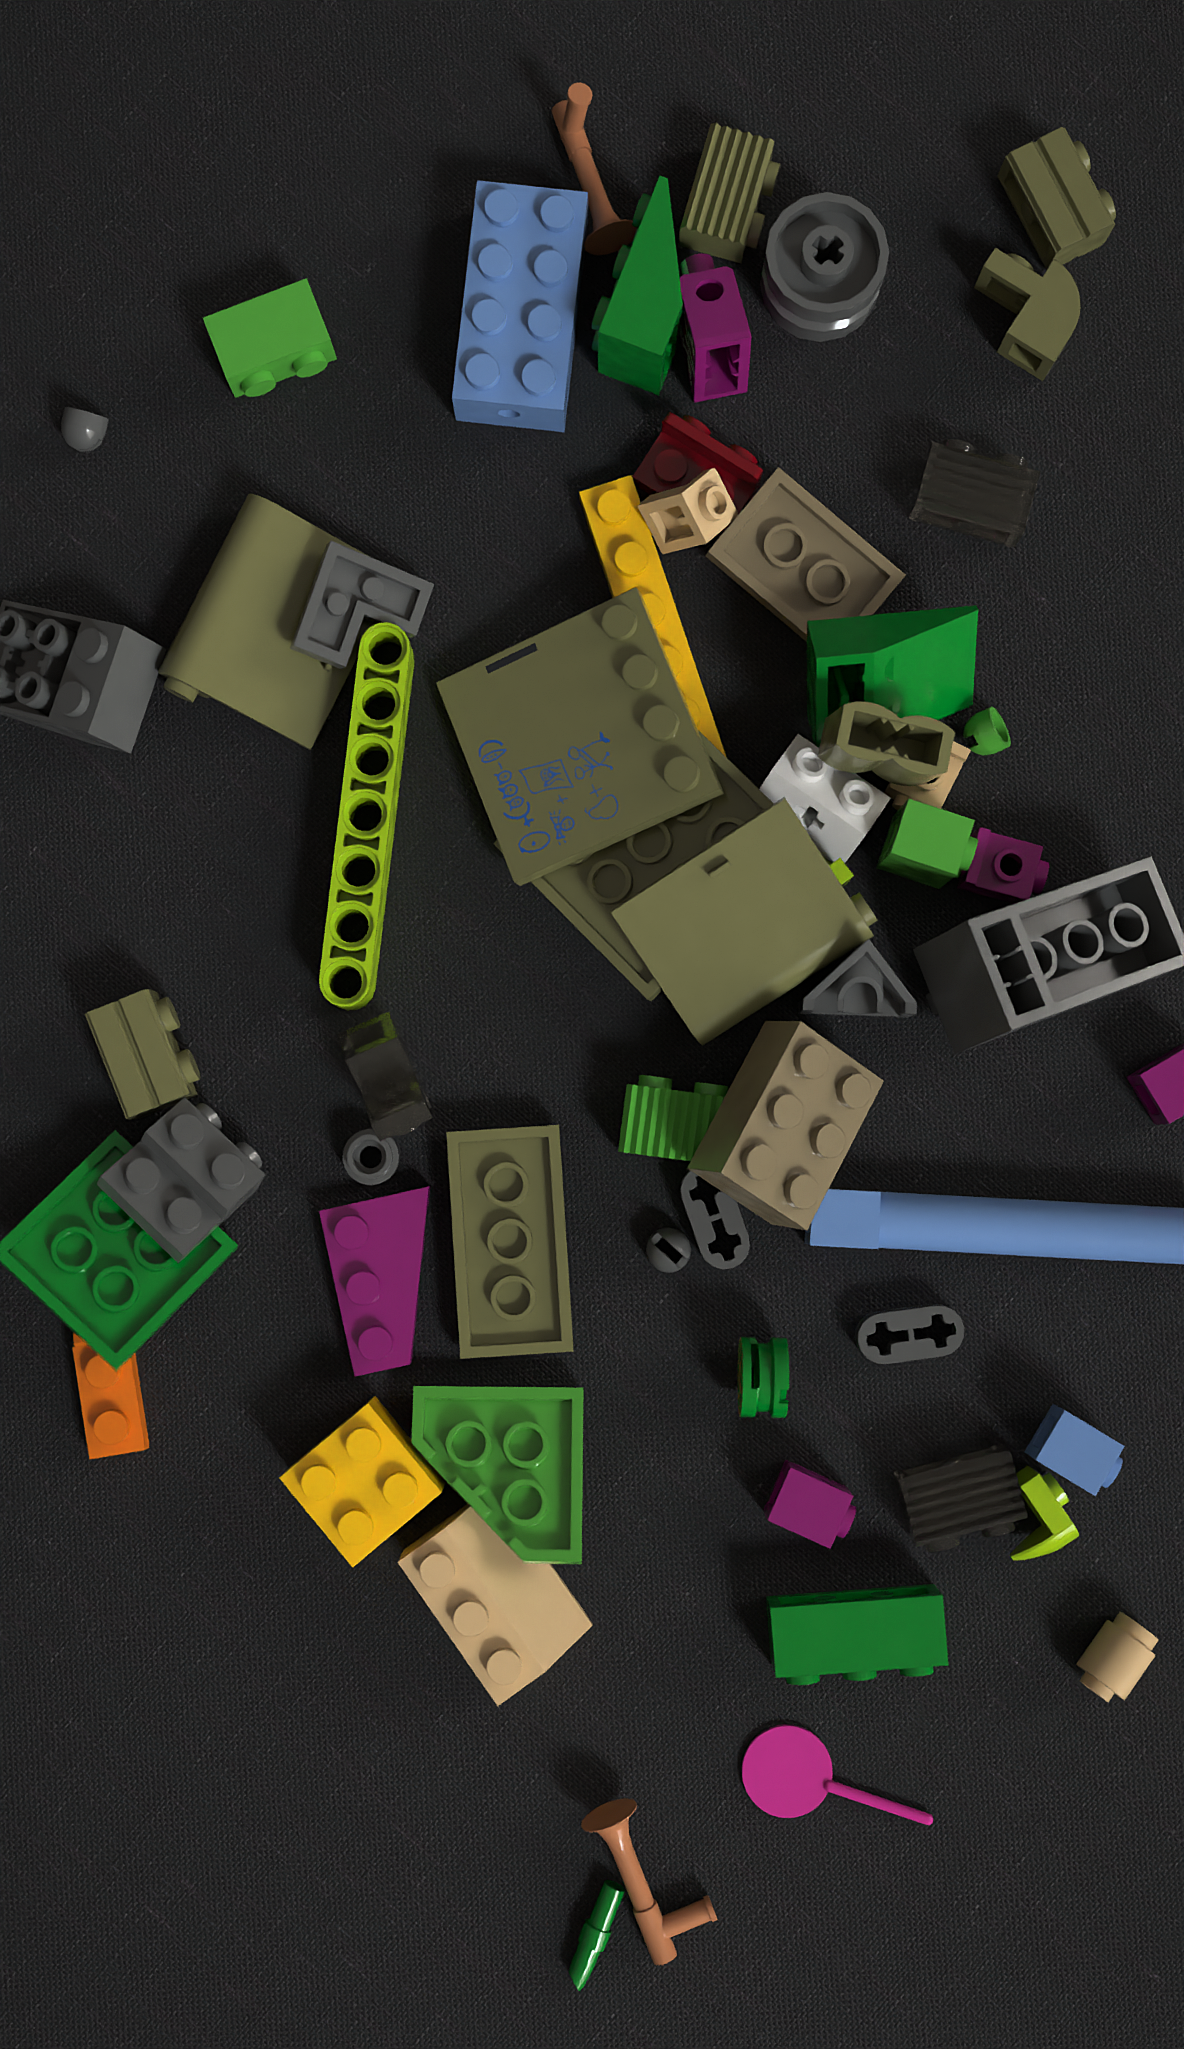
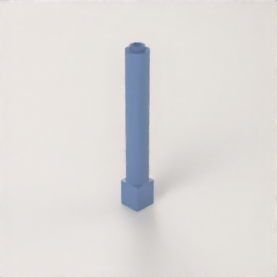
(998, 1226)

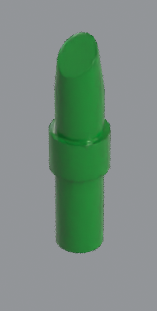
(595, 1932)

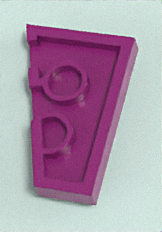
(376, 1275)

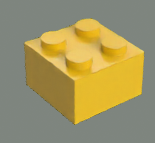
(363, 1481)

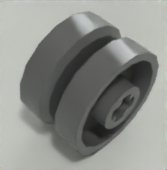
(823, 266)

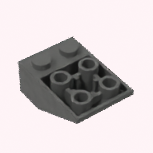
(75, 674)

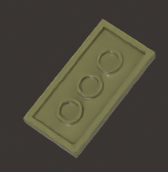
(509, 1241)

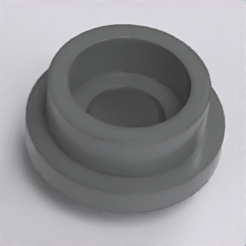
(353, 1158)

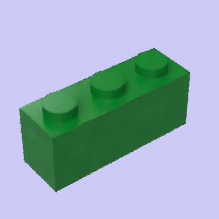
(857, 1633)

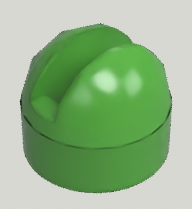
(989, 732)

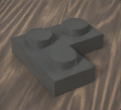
(355, 589)

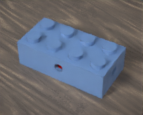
(520, 306)

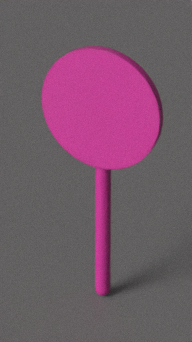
(792, 1772)

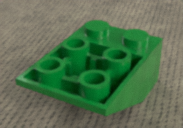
(643, 318)
(897, 660)

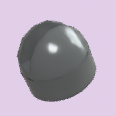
(83, 429)
(660, 1259)

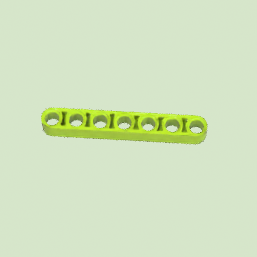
(359, 790)

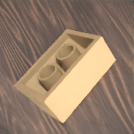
(497, 1610)

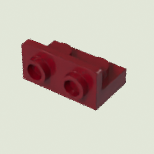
(686, 451)

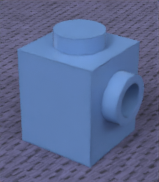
(1076, 1450)

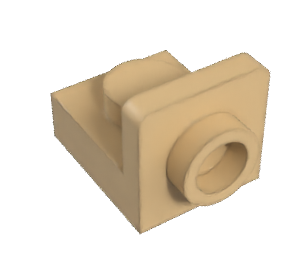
(689, 513)

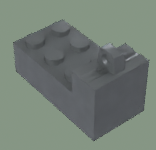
(1051, 954)

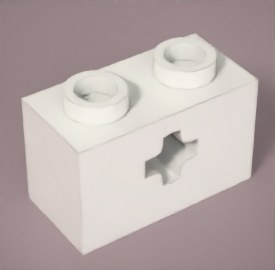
(829, 803)

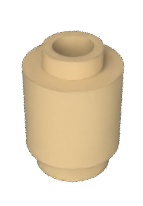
(1117, 1657)

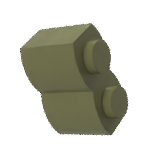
(895, 748)

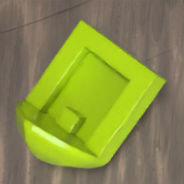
(1046, 1501)

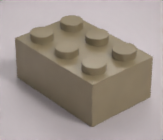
(786, 1124)

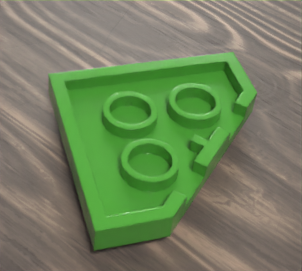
(511, 1460)

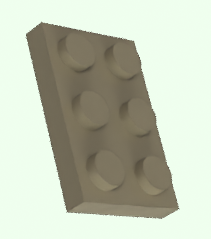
(802, 558)

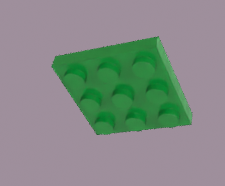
(100, 1265)

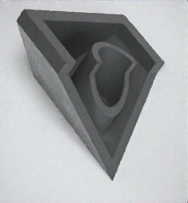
(860, 987)

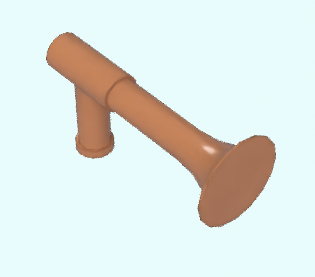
(608, 229)
(612, 1824)

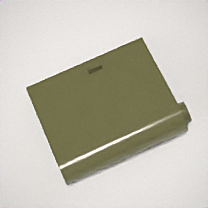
(245, 621)
(743, 922)

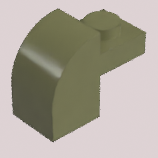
(1044, 305)

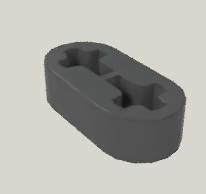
(702, 1227)
(911, 1347)

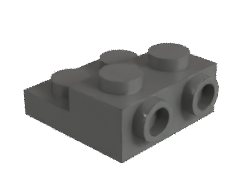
(183, 1178)

